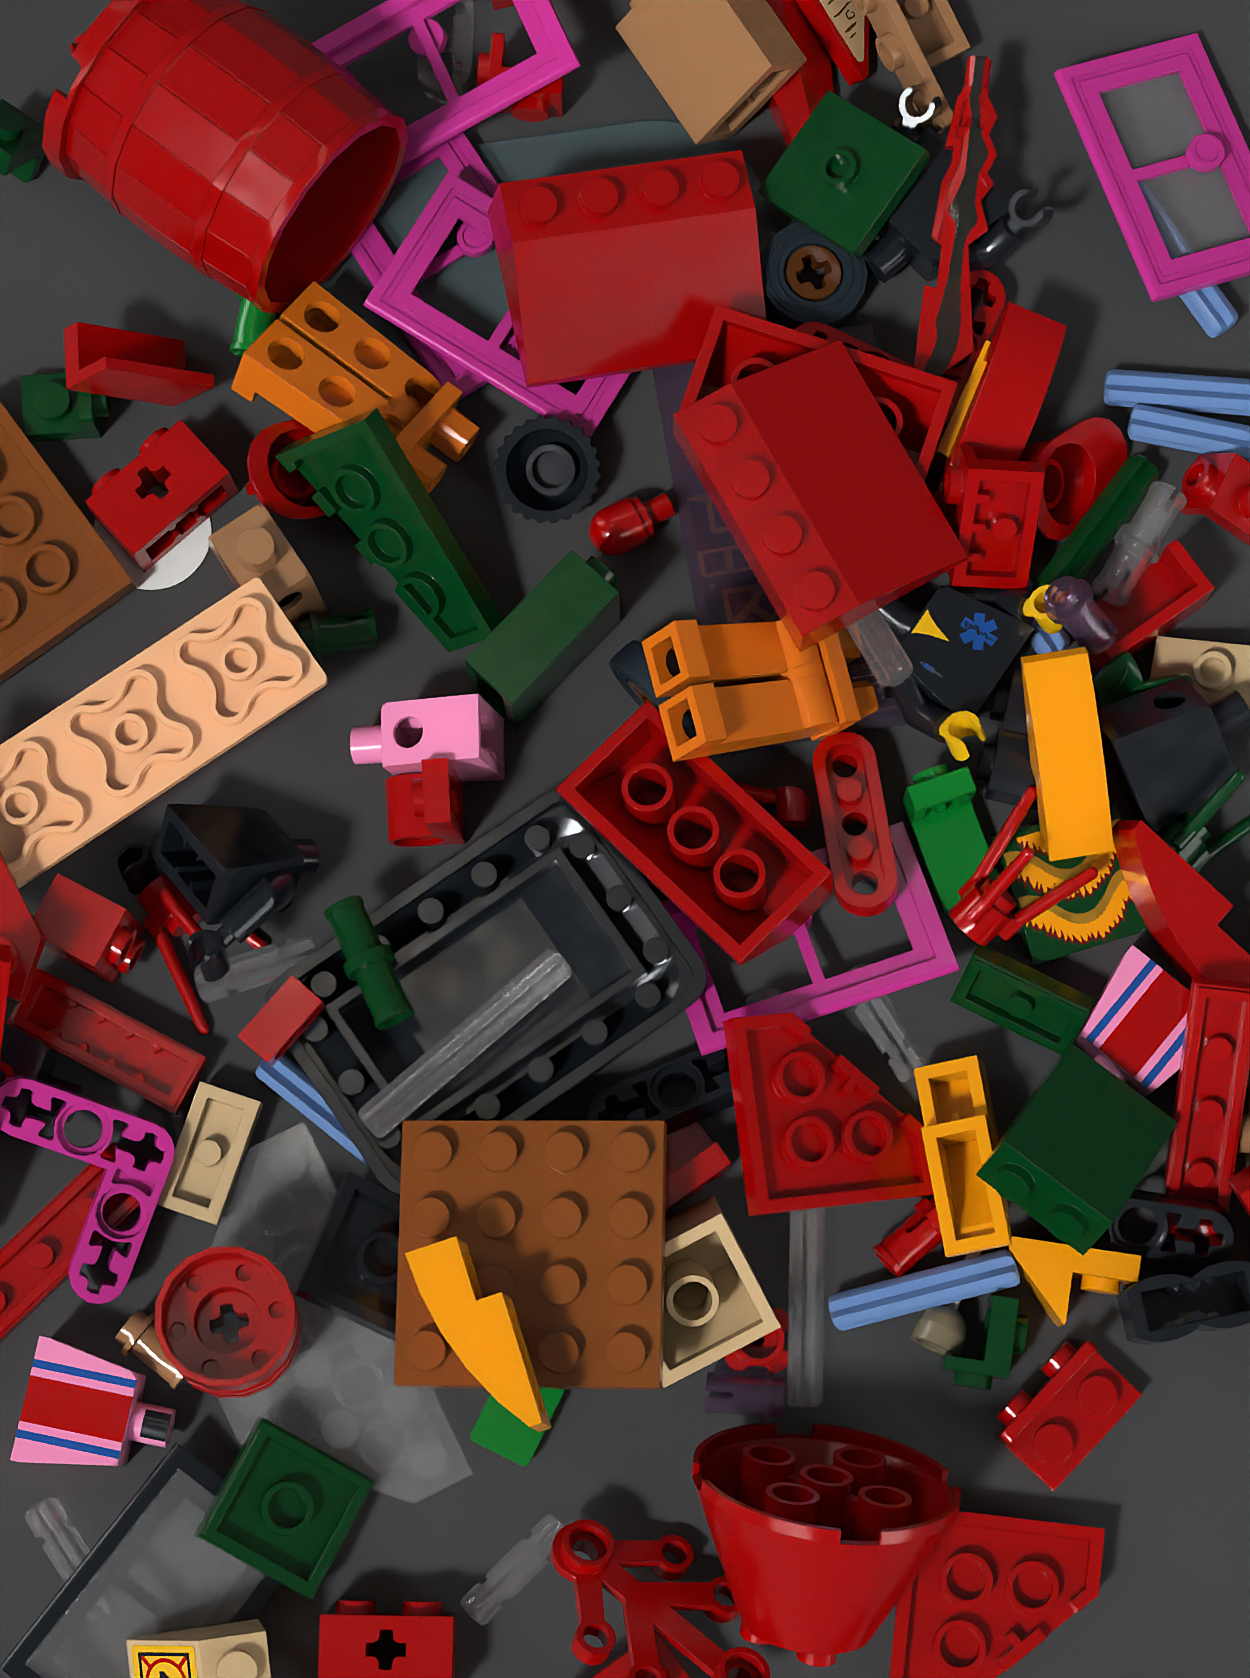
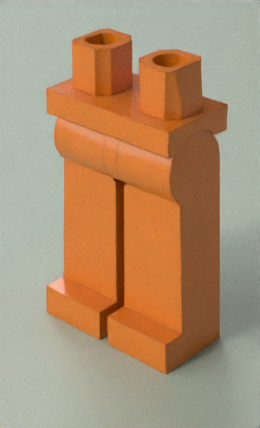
(333, 366)
(753, 686)

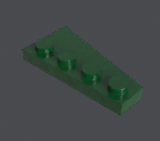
(383, 501)

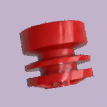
(196, 1303)

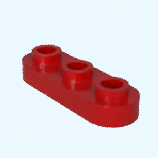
(849, 801)

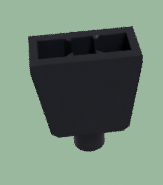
(1170, 747)

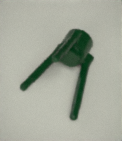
(1187, 832)

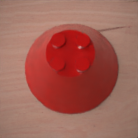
(819, 1530)

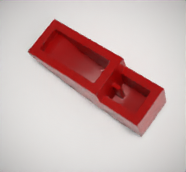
(1178, 906)

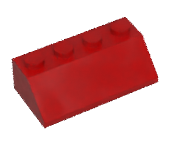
(744, 345)
(698, 838)

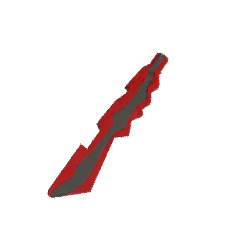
(959, 220)

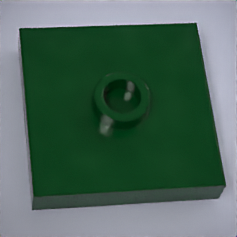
(843, 174)
(284, 1508)

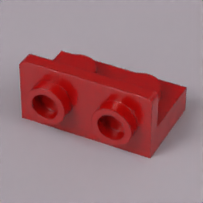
(993, 518)
(1066, 1413)

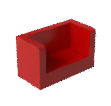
(1159, 602)

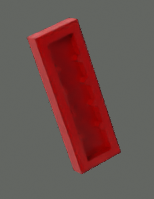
(108, 1041)

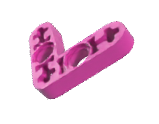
(118, 1176)

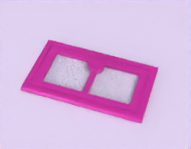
(1167, 161)

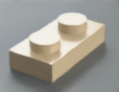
(209, 1153)

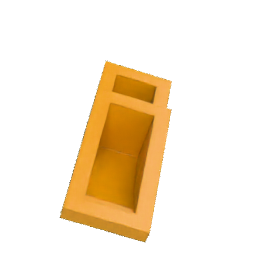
(1066, 754)
(957, 1141)
(479, 1329)

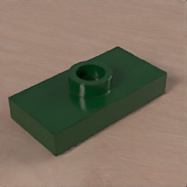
(1022, 999)

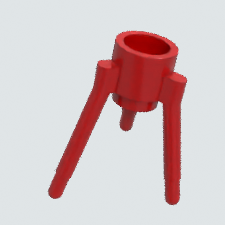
(987, 903)
(173, 913)

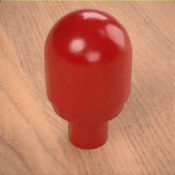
(628, 524)

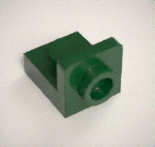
(58, 413)

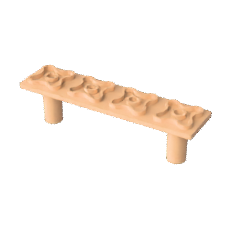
(149, 727)

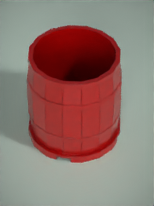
(226, 141)

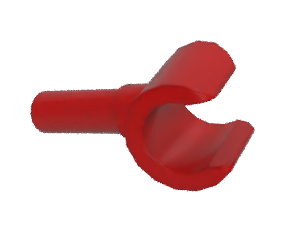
(790, 803)

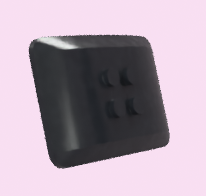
(465, 935)

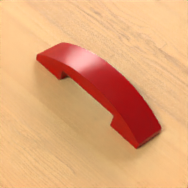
(1009, 390)

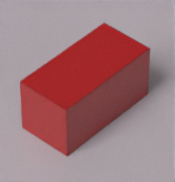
(281, 1020)

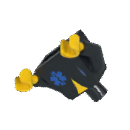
(960, 654)

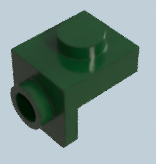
(19, 143)
(1002, 1335)

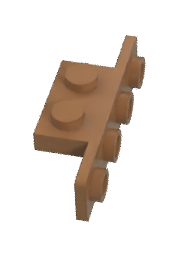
(914, 40)

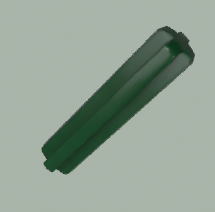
(1101, 521)

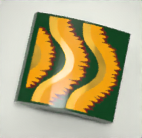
(1085, 919)

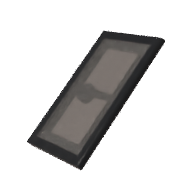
(142, 1581)

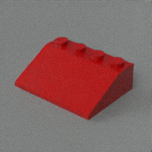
(625, 263)
(817, 492)

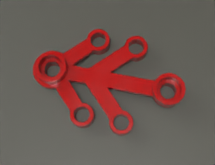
(646, 1604)

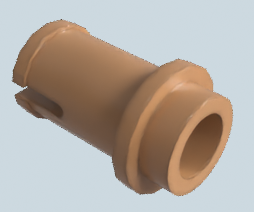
(140, 1339)

